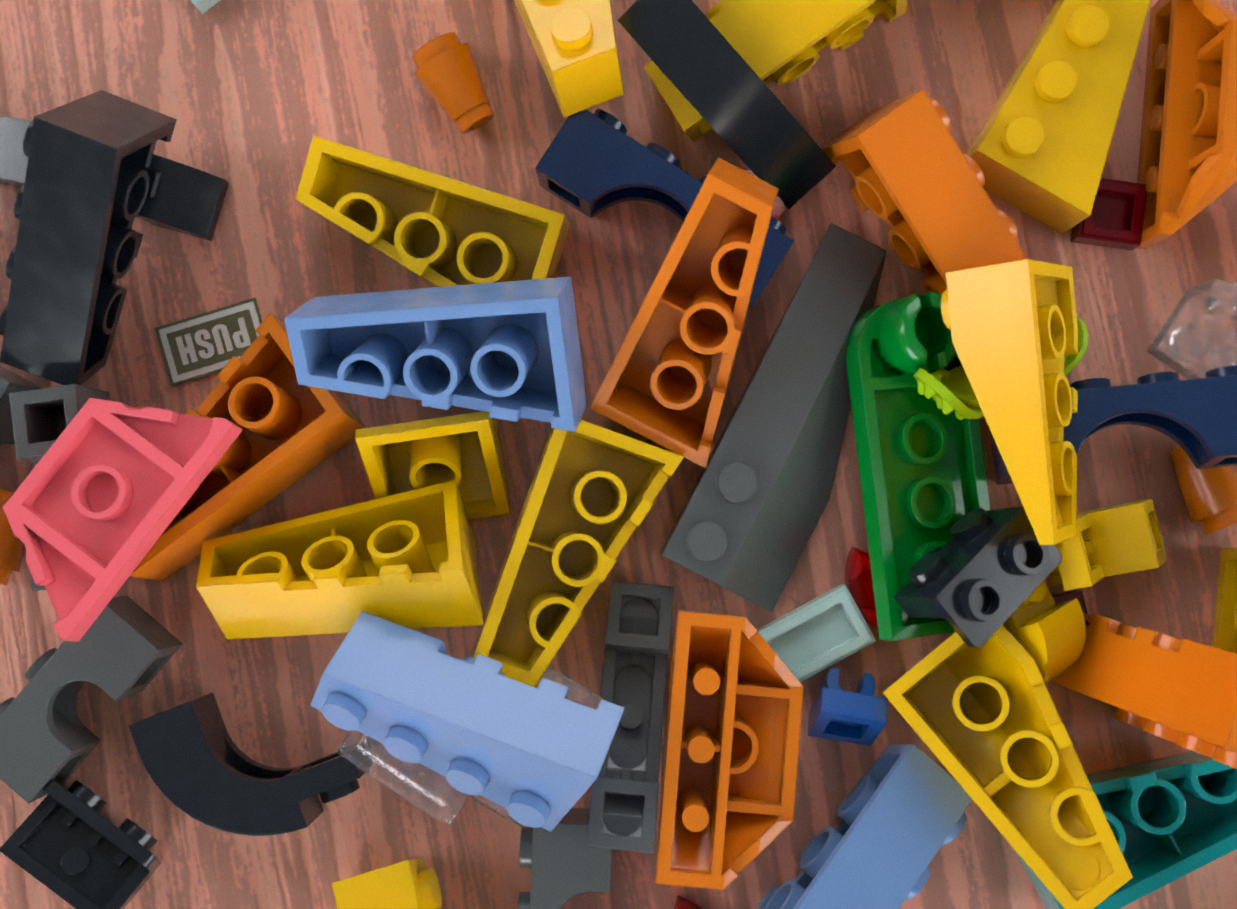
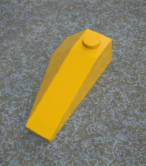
(1012, 340)
(1011, 753)

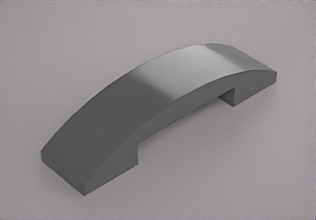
(634, 678)

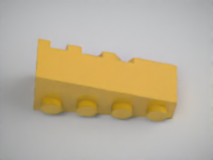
(575, 50)

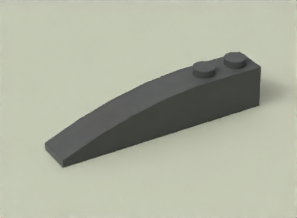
(784, 436)

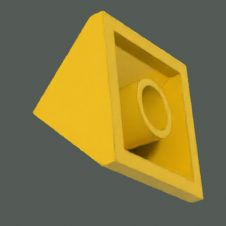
(436, 452)

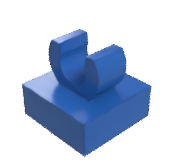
(846, 714)

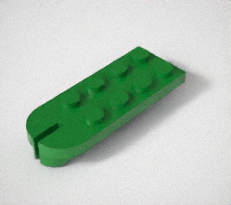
(913, 459)

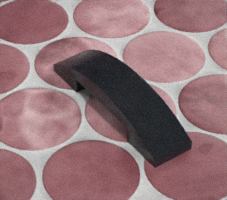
(728, 95)
(183, 201)

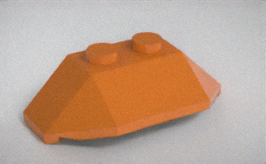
(1187, 113)
(724, 751)

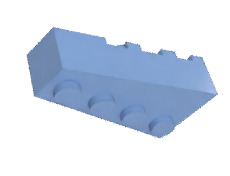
(463, 346)
(467, 720)
(886, 837)

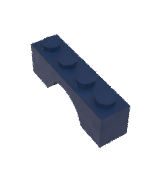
(599, 166)
(1191, 412)

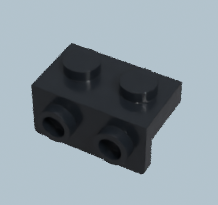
(979, 573)
(81, 851)

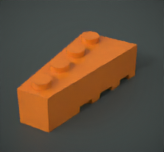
(924, 190)
(687, 332)
(282, 439)
(1161, 685)

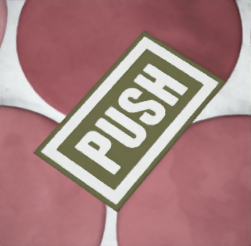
(208, 340)

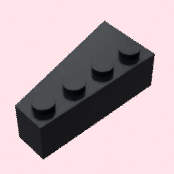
(76, 233)

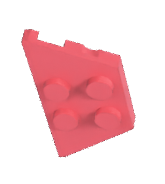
(107, 500)

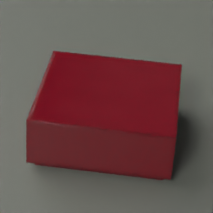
(1115, 216)

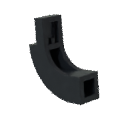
(224, 788)

